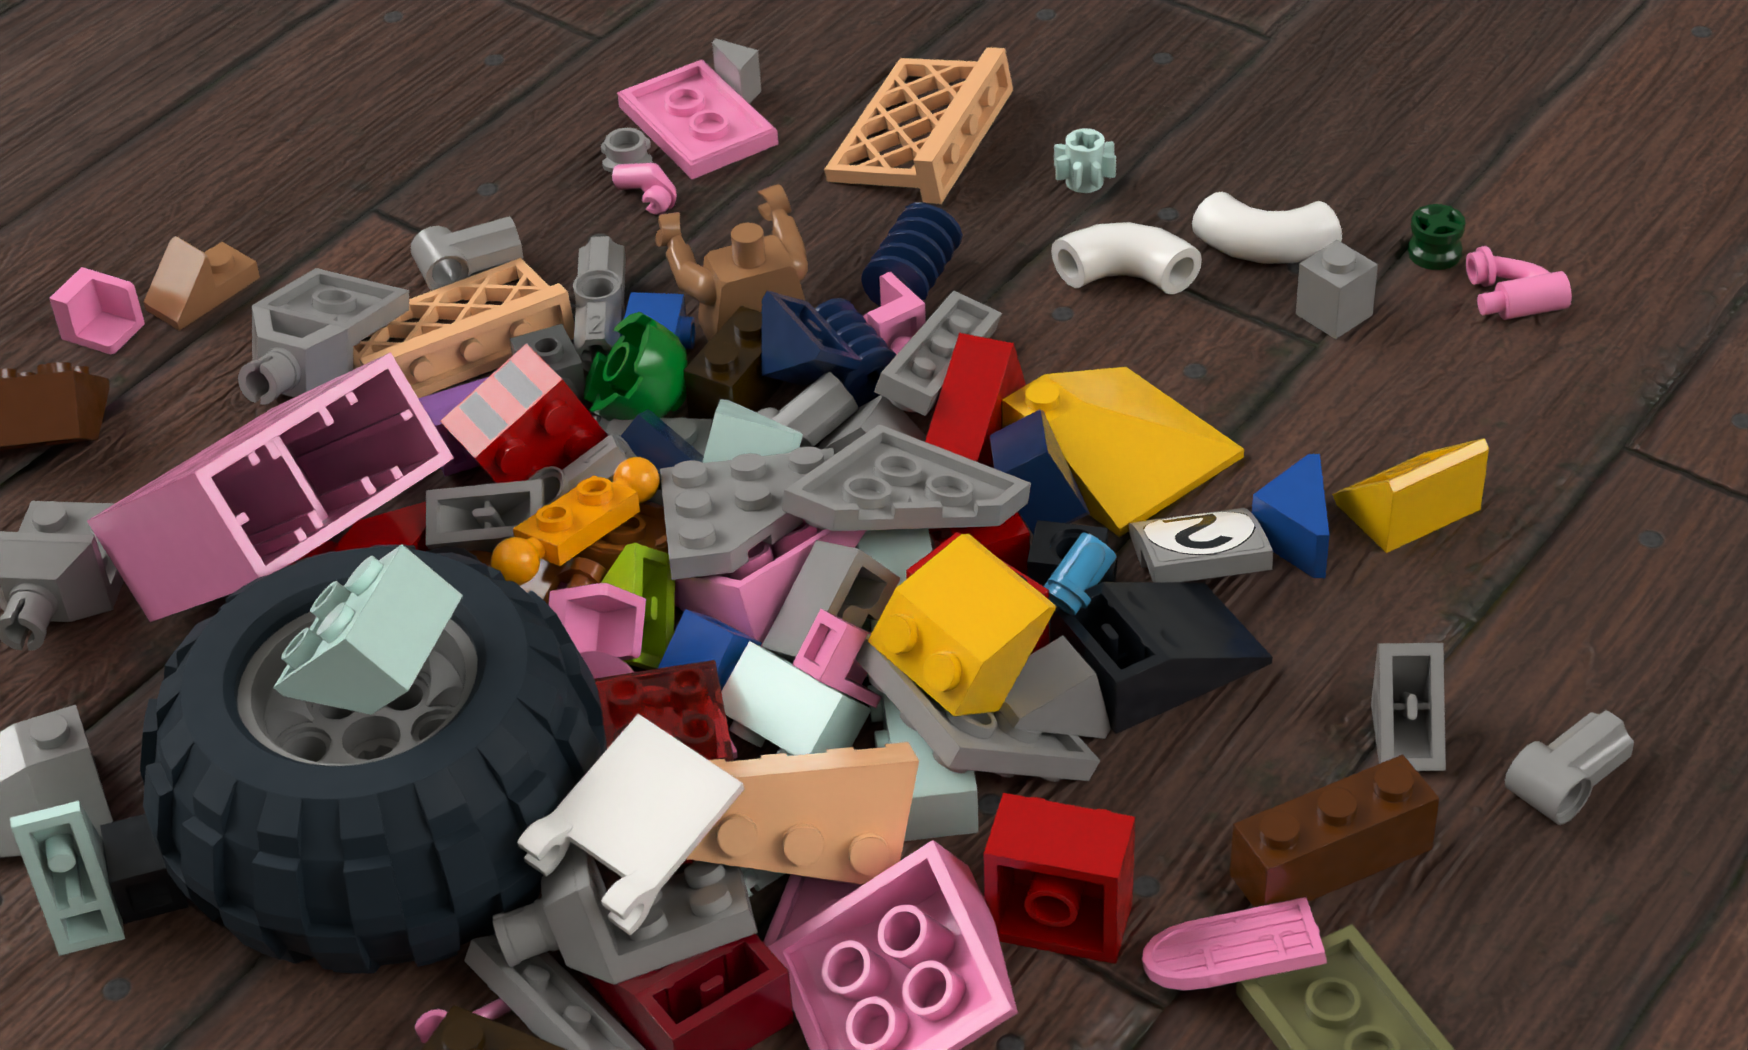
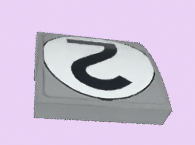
(1201, 545)

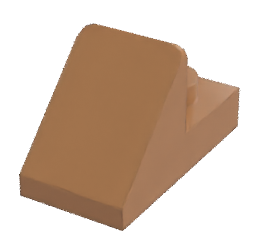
(196, 281)

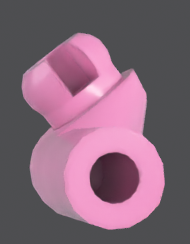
(653, 182)

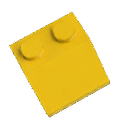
(963, 627)

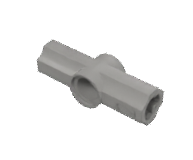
(598, 298)

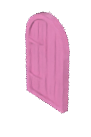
(1235, 947)

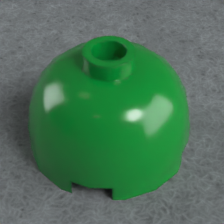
(639, 372)

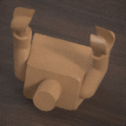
(741, 271)

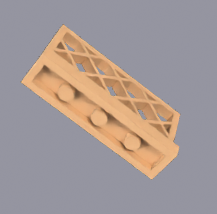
(954, 130)
(479, 338)

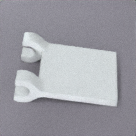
(637, 815)

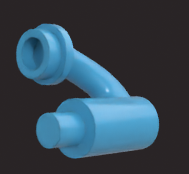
(1078, 571)

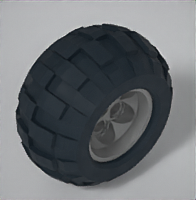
(355, 826)

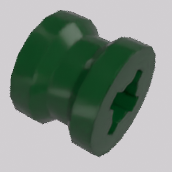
(1436, 237)

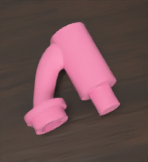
(1527, 292)

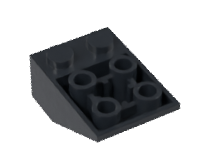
(1157, 645)

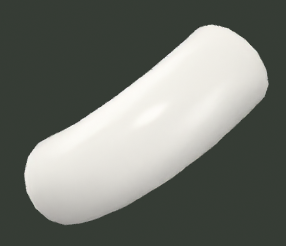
(1264, 234)
(1128, 251)

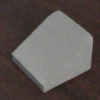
(738, 67)

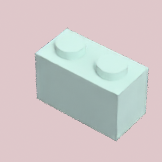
(788, 706)

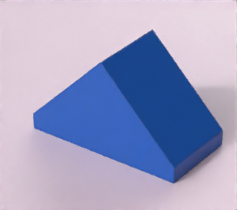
(1296, 516)

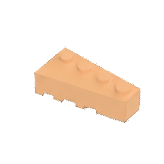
(817, 813)

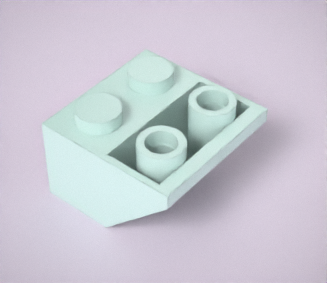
(369, 634)

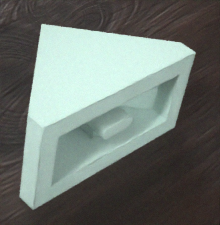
(743, 431)

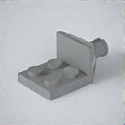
(309, 331)
(53, 571)
(688, 917)

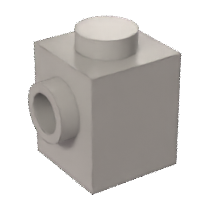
(1336, 289)

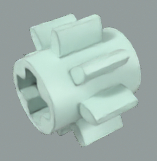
(1085, 160)

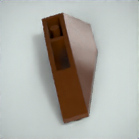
(51, 407)

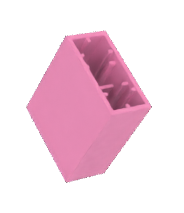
(271, 490)

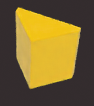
(1418, 494)

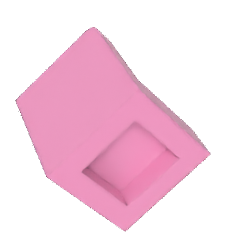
(97, 311)
(900, 311)
(601, 618)
(830, 656)

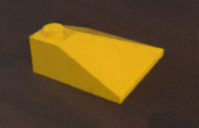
(1124, 441)

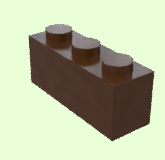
(1334, 834)

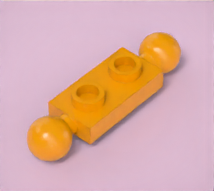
(576, 520)

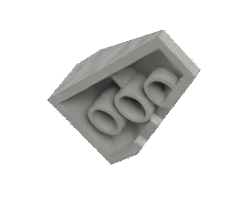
(46, 766)

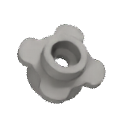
(625, 147)

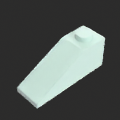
(69, 876)

